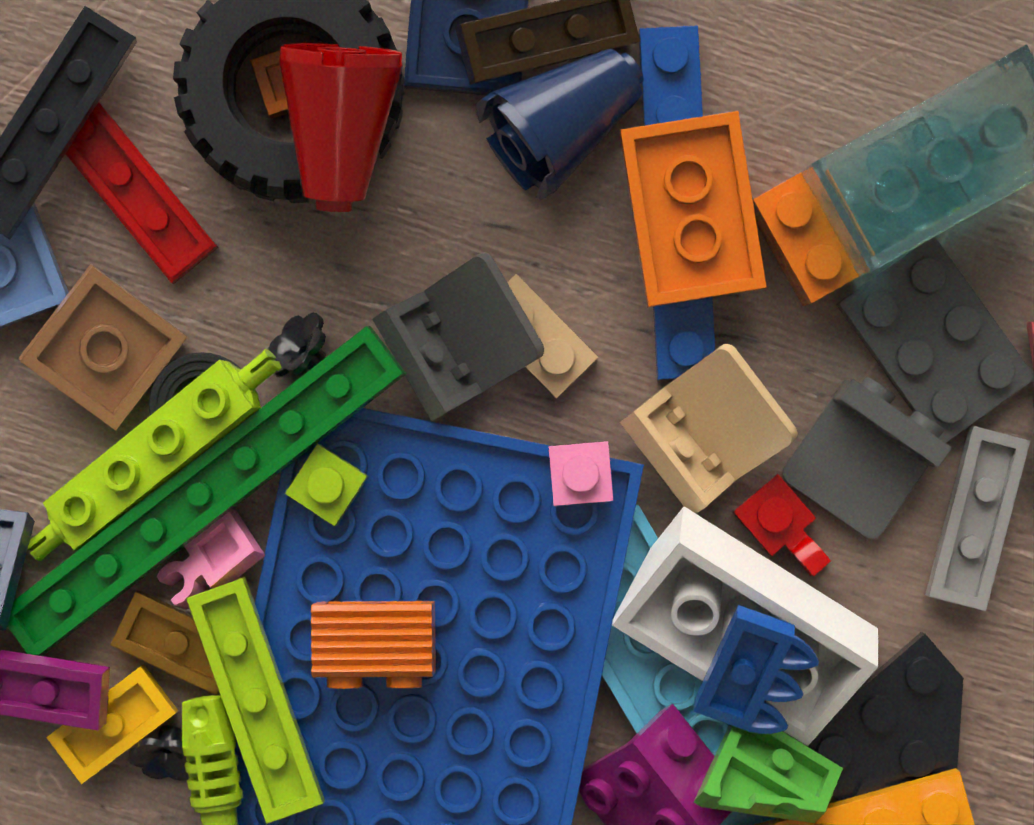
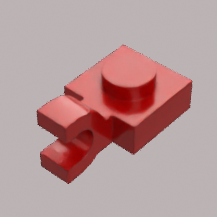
(777, 520)

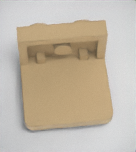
(709, 427)

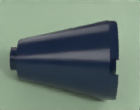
(559, 117)

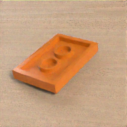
(692, 209)

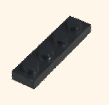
(57, 111)

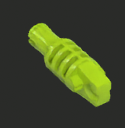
(211, 760)

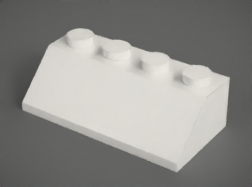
(690, 595)

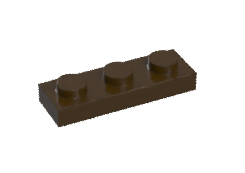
(544, 36)

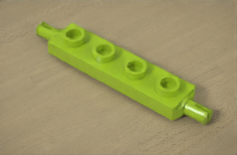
(153, 453)

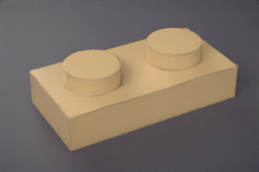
(564, 352)

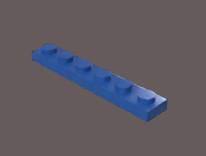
(670, 94)

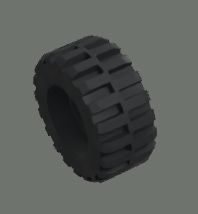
(209, 75)

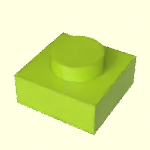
(327, 484)

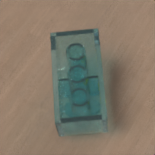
(930, 164)

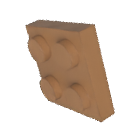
(102, 347)

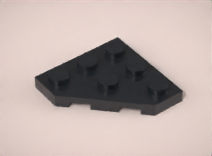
(897, 723)

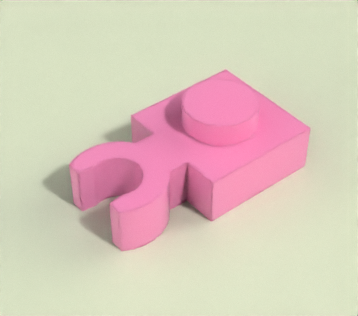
(215, 558)

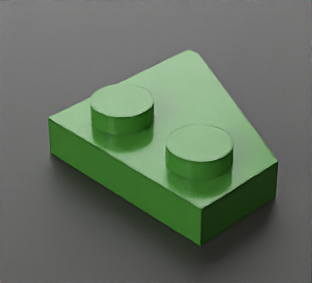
(768, 777)

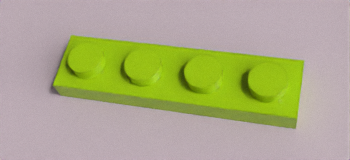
(255, 700)

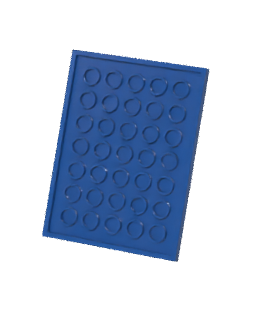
(518, 626)

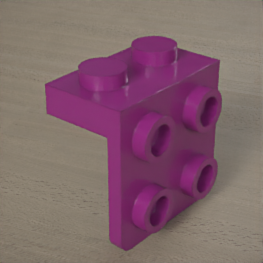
(652, 777)

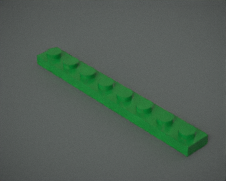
(203, 491)

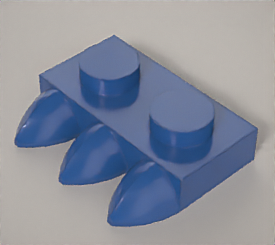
(750, 674)

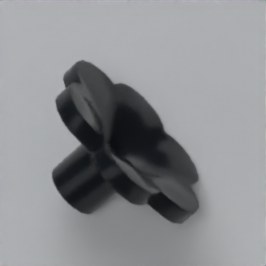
(299, 344)
(161, 756)

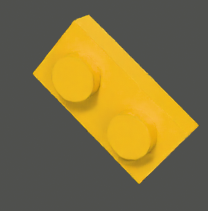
(133, 711)

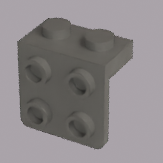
(460, 336)
(864, 456)

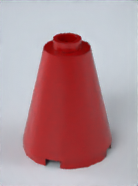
(338, 116)

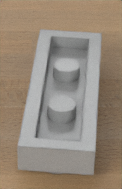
(977, 518)

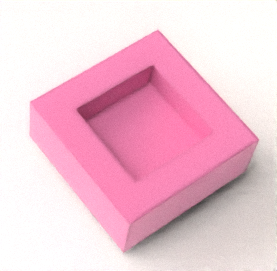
(580, 473)

